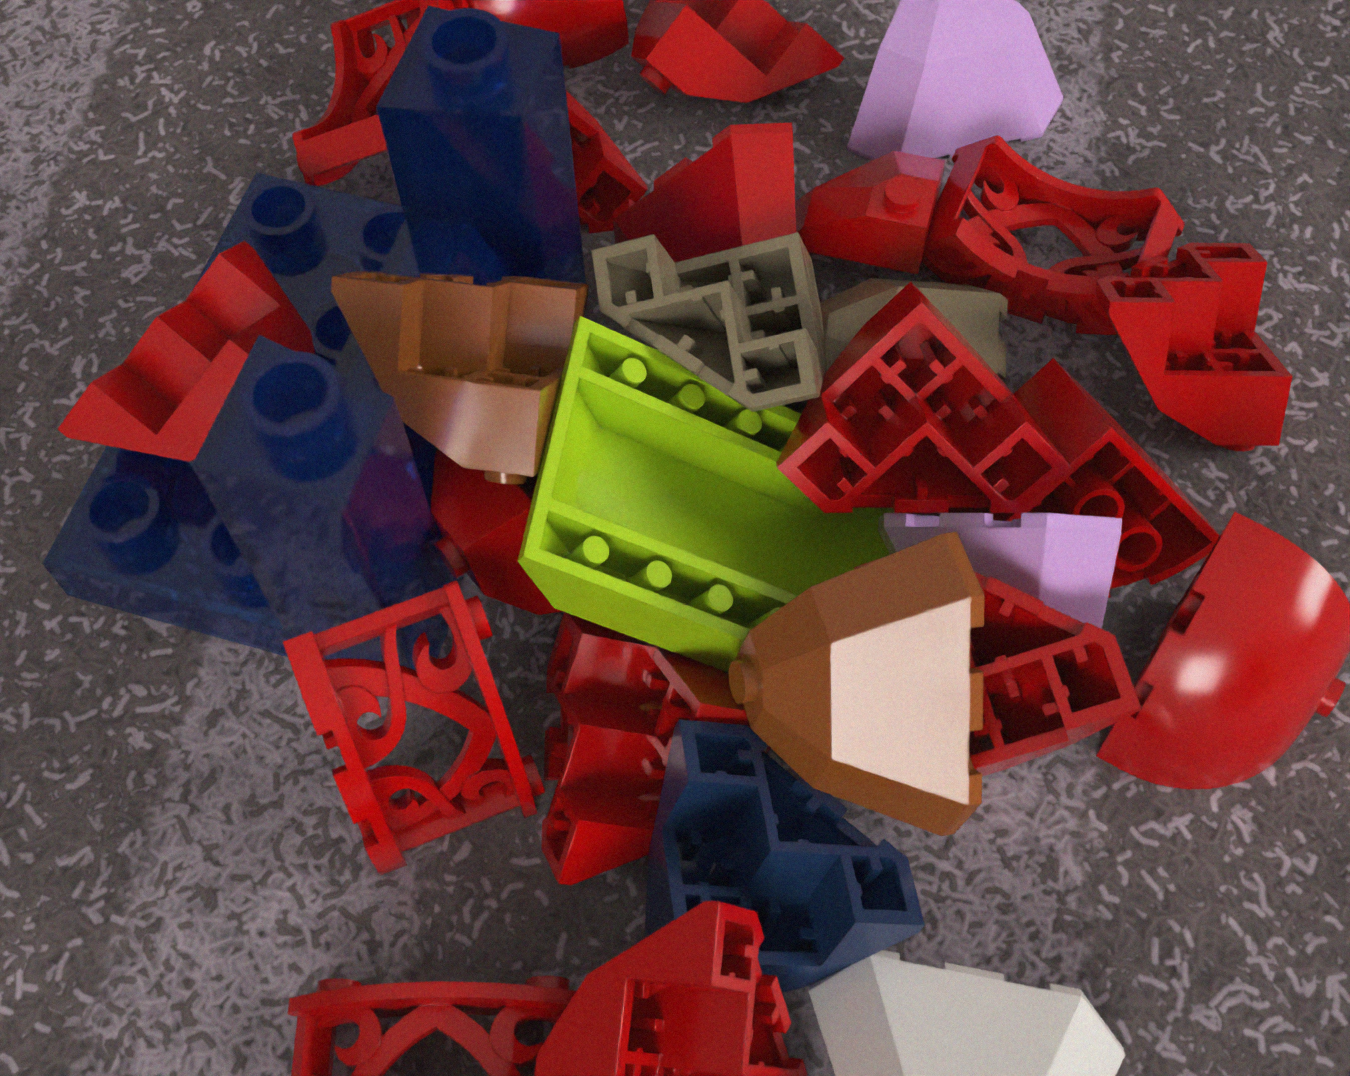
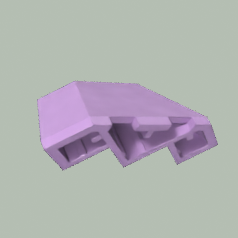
(955, 78)
(1046, 555)

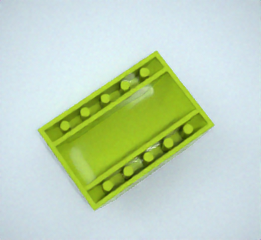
(670, 505)

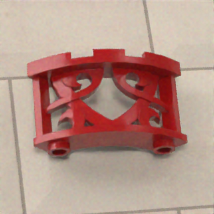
(349, 125)
(1023, 196)
(346, 688)
(425, 1010)

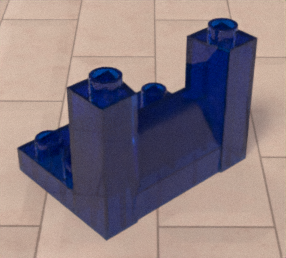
(309, 479)

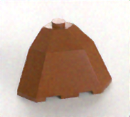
(467, 359)
(875, 685)

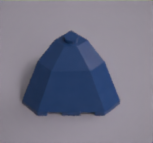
(770, 843)

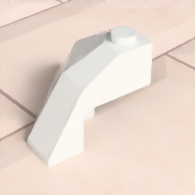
(956, 1022)

